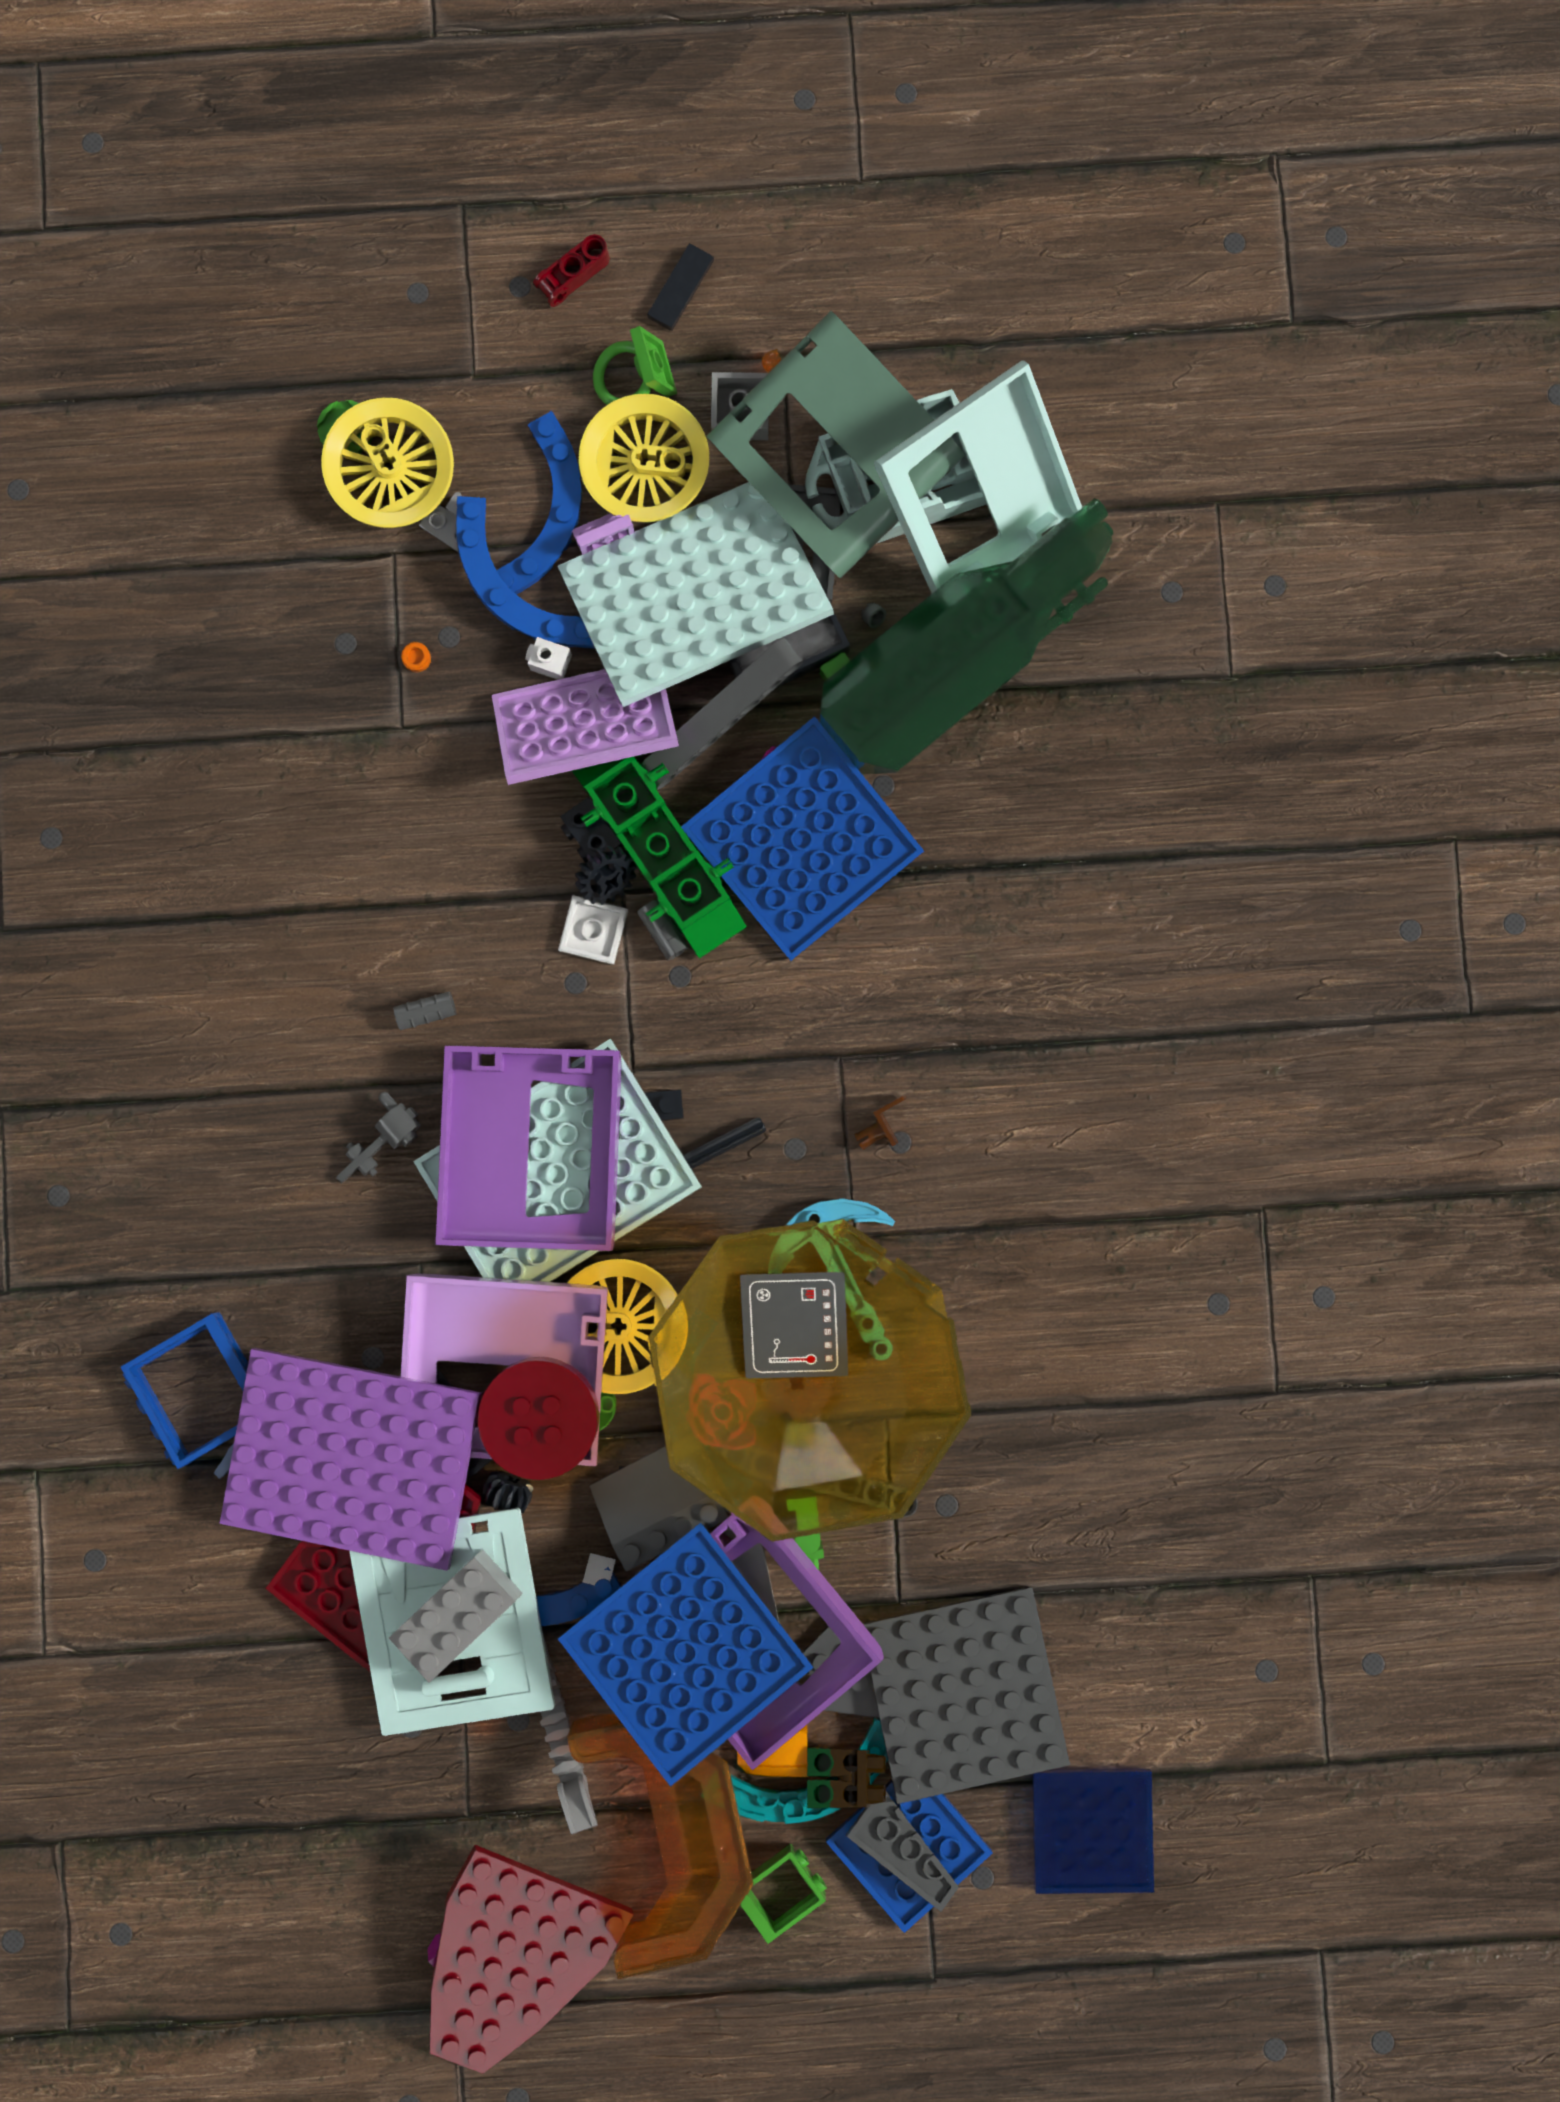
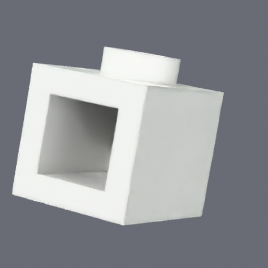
(548, 658)

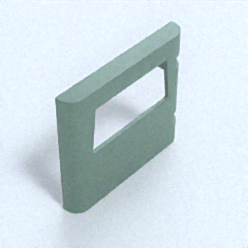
(861, 411)

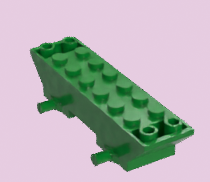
(663, 853)

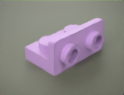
(602, 532)

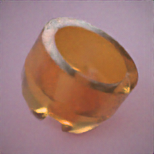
(770, 360)

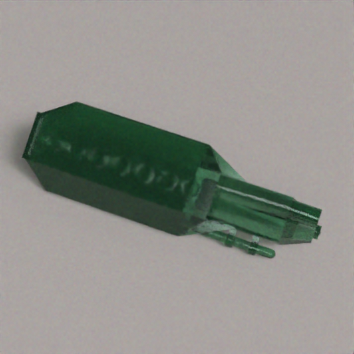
(961, 646)

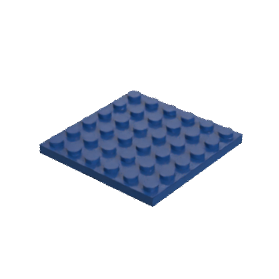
(803, 838)
(685, 1654)

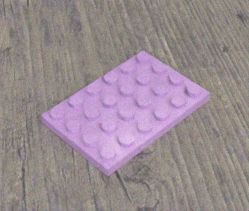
(576, 726)

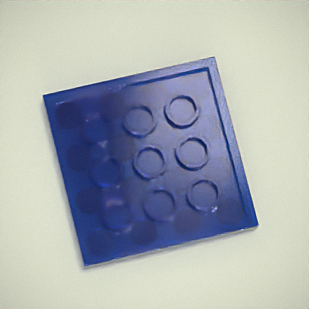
(1093, 1831)

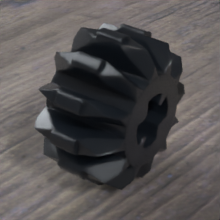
(507, 1491)

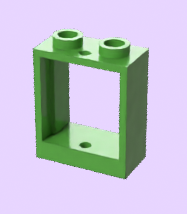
(766, 1926)

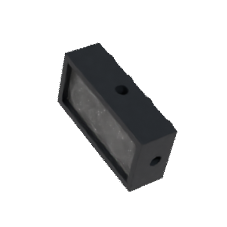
(813, 644)

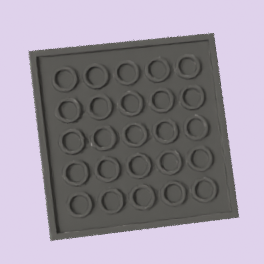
(966, 1695)

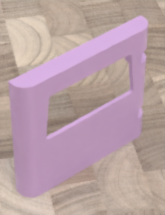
(502, 1325)

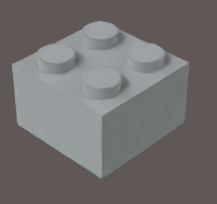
(728, 392)

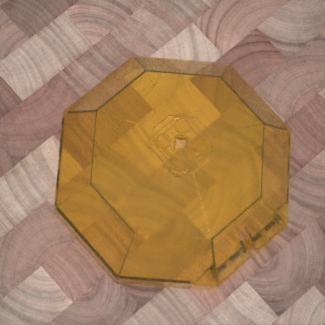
(844, 1444)

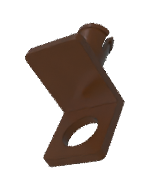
(879, 1129)

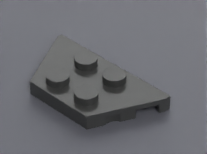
(858, 1698)

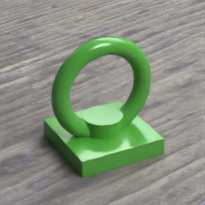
(649, 361)

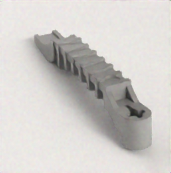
(573, 1783)

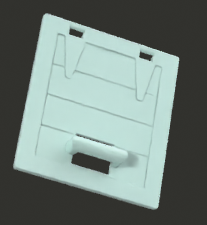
(509, 1649)

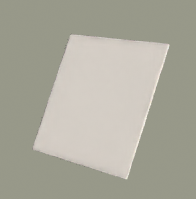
(595, 1569)

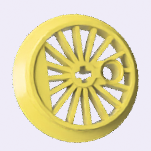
(364, 419)
(598, 447)
(664, 1297)

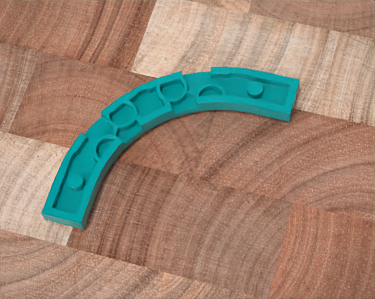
(791, 1805)

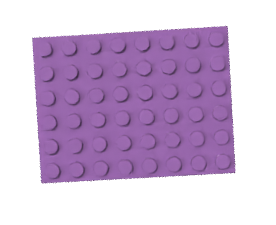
(350, 1458)

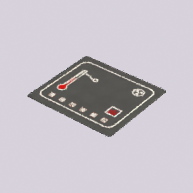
(794, 1325)

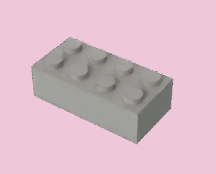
(455, 1616)

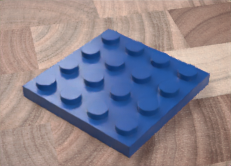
(943, 1831)

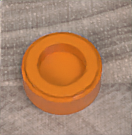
(416, 657)

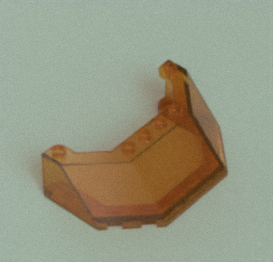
(698, 1846)

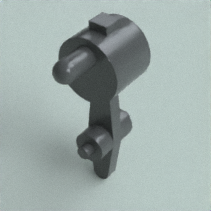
(395, 1127)

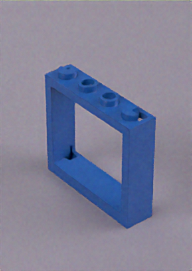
(149, 1403)

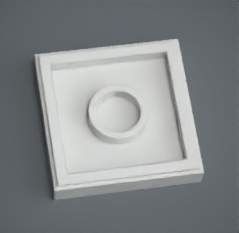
(593, 930)

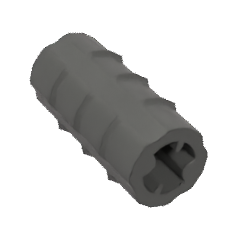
(663, 932)
(425, 1010)

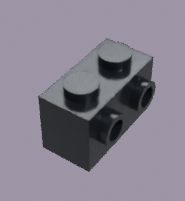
(589, 838)

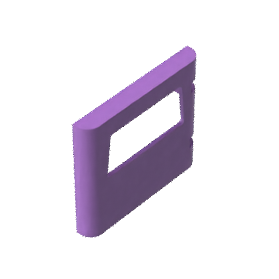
(488, 1148)
(839, 1672)

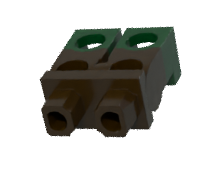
(853, 1781)

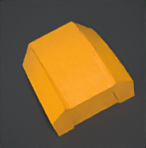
(786, 1761)

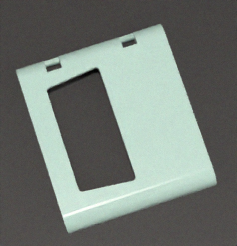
(1013, 462)

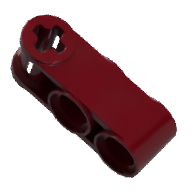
(566, 283)

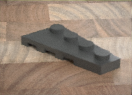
(899, 1848)

